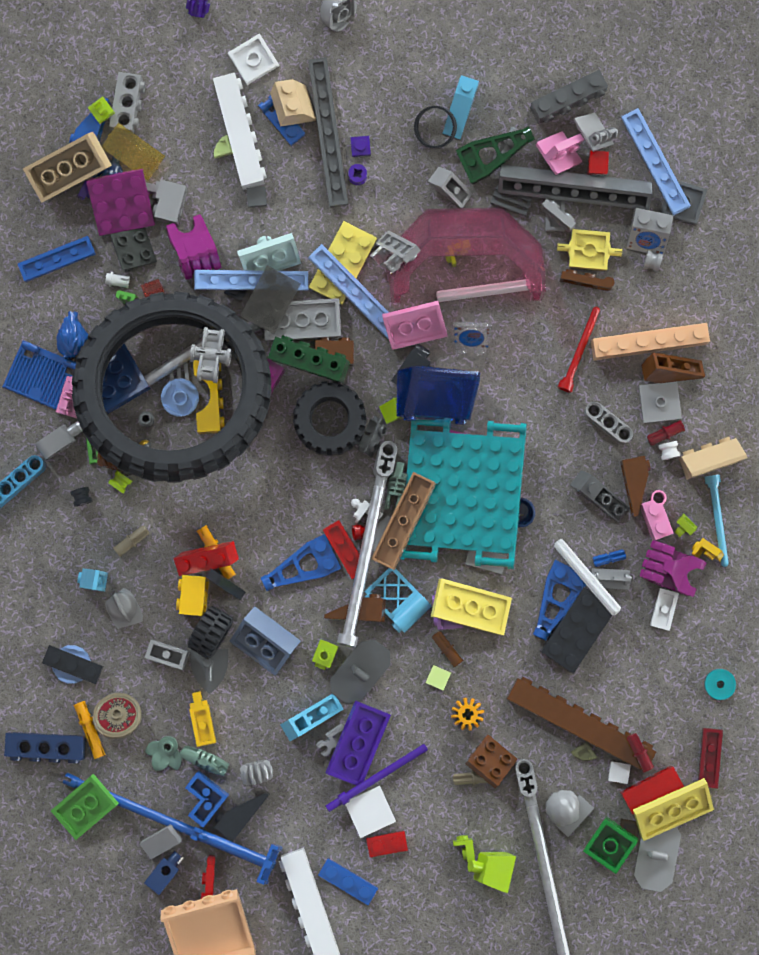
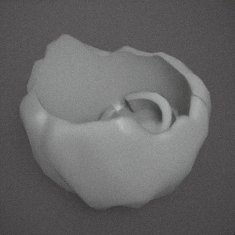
(563, 808)

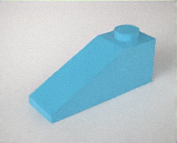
(461, 105)
(92, 579)
(311, 717)

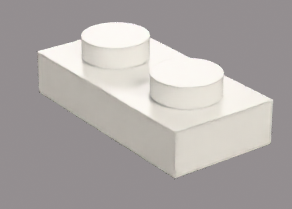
(664, 609)

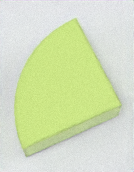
(223, 148)

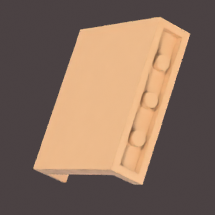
(209, 926)

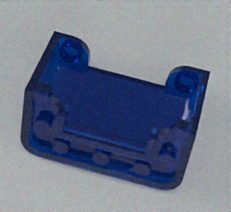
(436, 393)

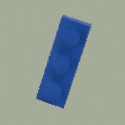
(348, 881)

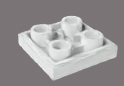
(370, 811)

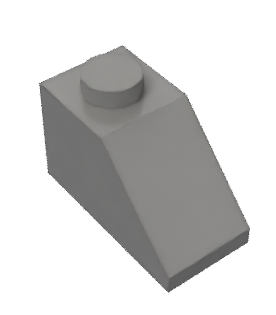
(450, 187)

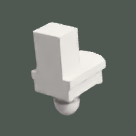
(362, 509)

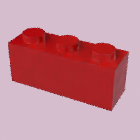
(206, 558)
(651, 788)

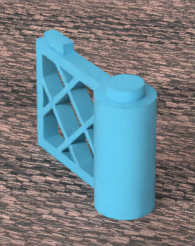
(409, 610)

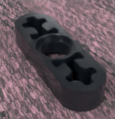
(225, 584)

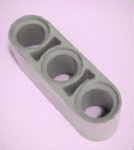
(598, 421)

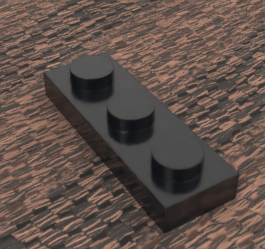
(72, 664)

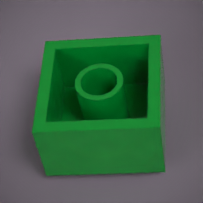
(611, 845)

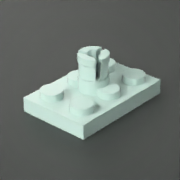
(276, 253)

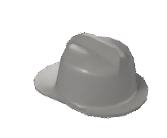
(123, 609)

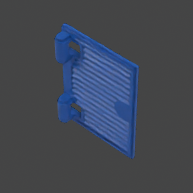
(40, 376)

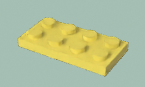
(351, 249)
(471, 607)
(673, 809)

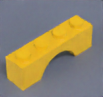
(210, 419)

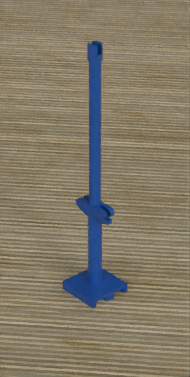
(199, 834)

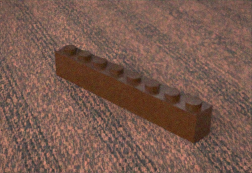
(575, 721)

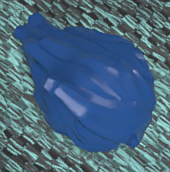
(71, 336)

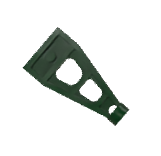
(471, 159)

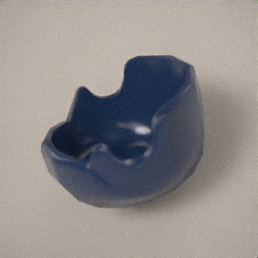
(529, 512)

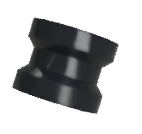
(81, 496)

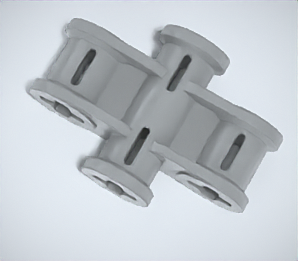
(210, 355)

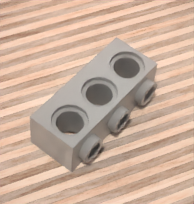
(124, 94)

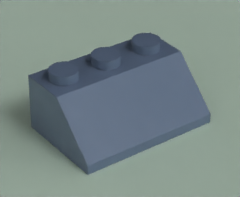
(264, 640)

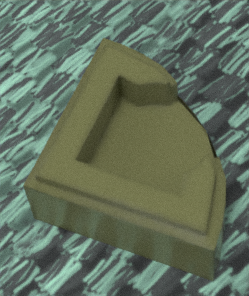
(584, 752)

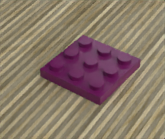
(120, 202)

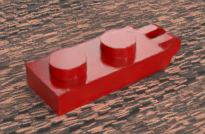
(208, 877)

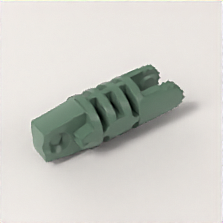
(396, 484)
(204, 760)

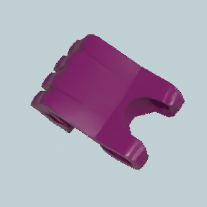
(194, 249)
(670, 568)

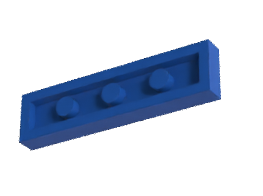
(56, 259)

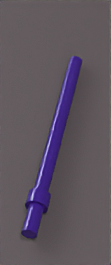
(344, 798)

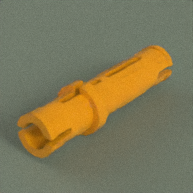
(209, 540)
(88, 727)

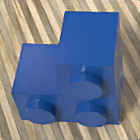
(210, 797)

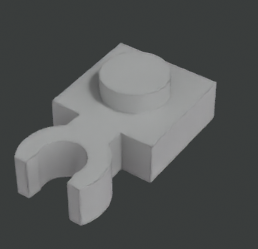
(332, 740)

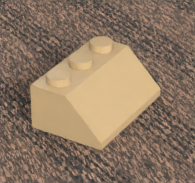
(712, 457)

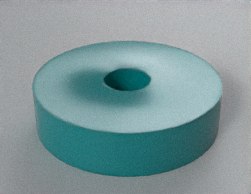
(728, 680)

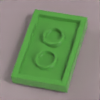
(84, 807)

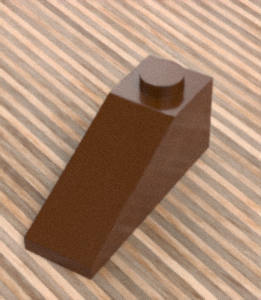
(669, 368)
(635, 478)
(371, 609)

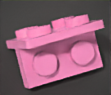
(560, 151)

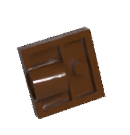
(491, 761)

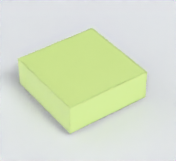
(438, 677)

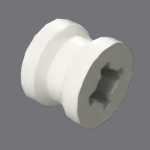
(669, 450)

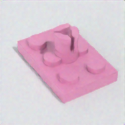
(414, 325)

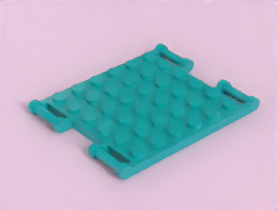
(474, 491)

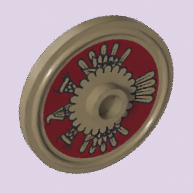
(117, 715)

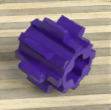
(197, 7)

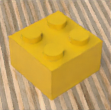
(193, 595)

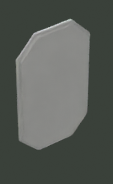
(657, 860)

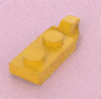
(201, 721)

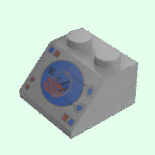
(649, 231)

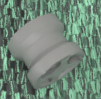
(652, 261)

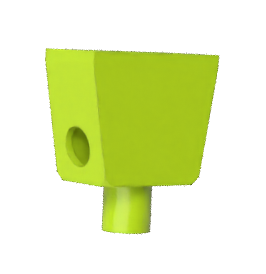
(493, 869)

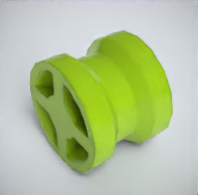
(120, 482)

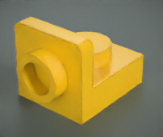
(710, 550)

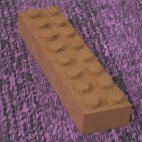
(403, 521)

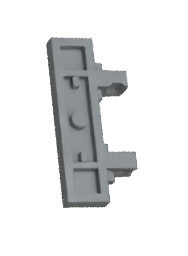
(399, 249)

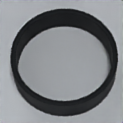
(416, 130)

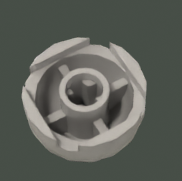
(336, 12)

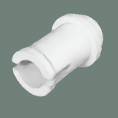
(117, 280)

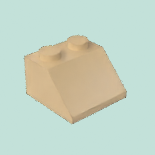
(292, 103)

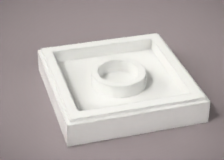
(253, 59)

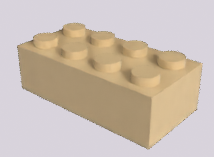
(67, 166)

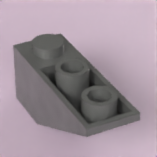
(599, 495)

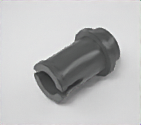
(143, 416)

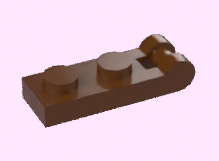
(586, 280)

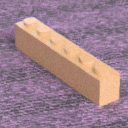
(650, 341)

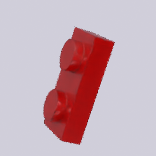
(387, 843)

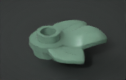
(162, 756)

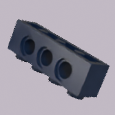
(14, 749)

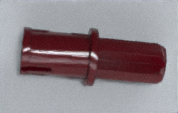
(665, 433)
(640, 752)

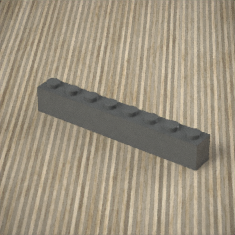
(575, 187)

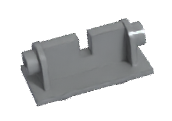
(613, 578)

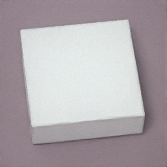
(619, 772)

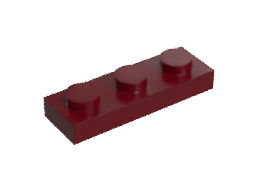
(710, 756)

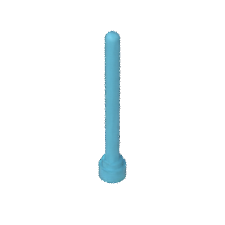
(713, 483)

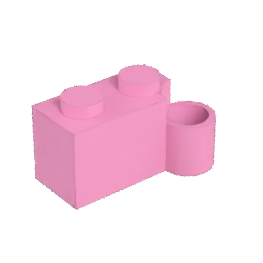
(656, 517)

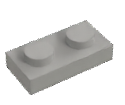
(552, 210)

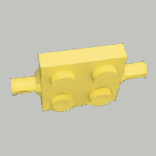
(589, 250)

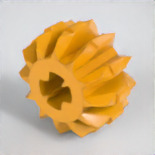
(472, 717)

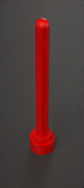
(566, 383)

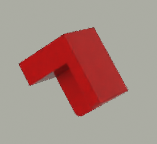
(598, 162)

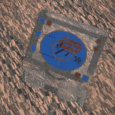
(471, 337)

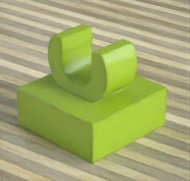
(101, 110)
(686, 525)

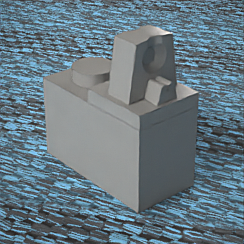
(170, 200)

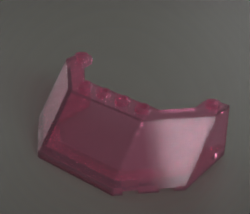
(471, 234)

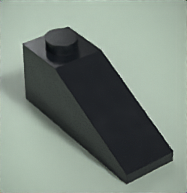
(236, 818)

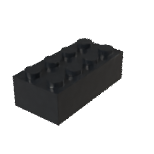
(577, 631)

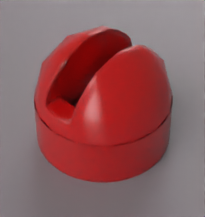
(358, 531)

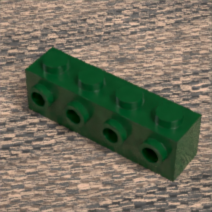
(308, 359)

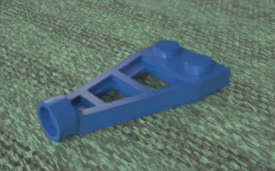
(323, 554)
(567, 577)

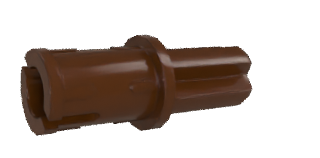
(447, 649)

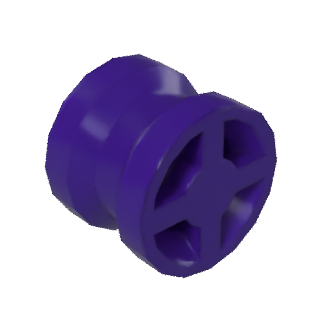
(358, 178)

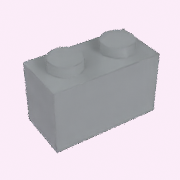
(167, 654)

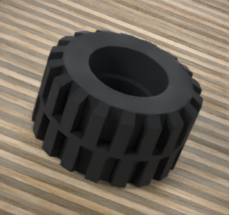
(210, 632)

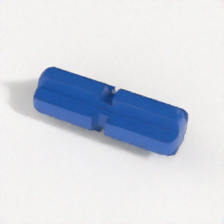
(611, 557)

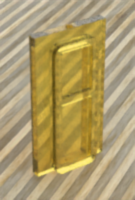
(132, 151)

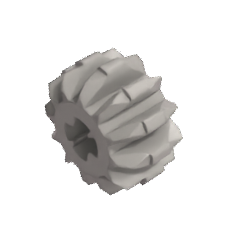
(256, 772)

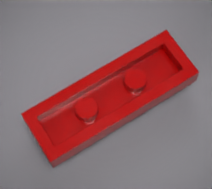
(343, 547)

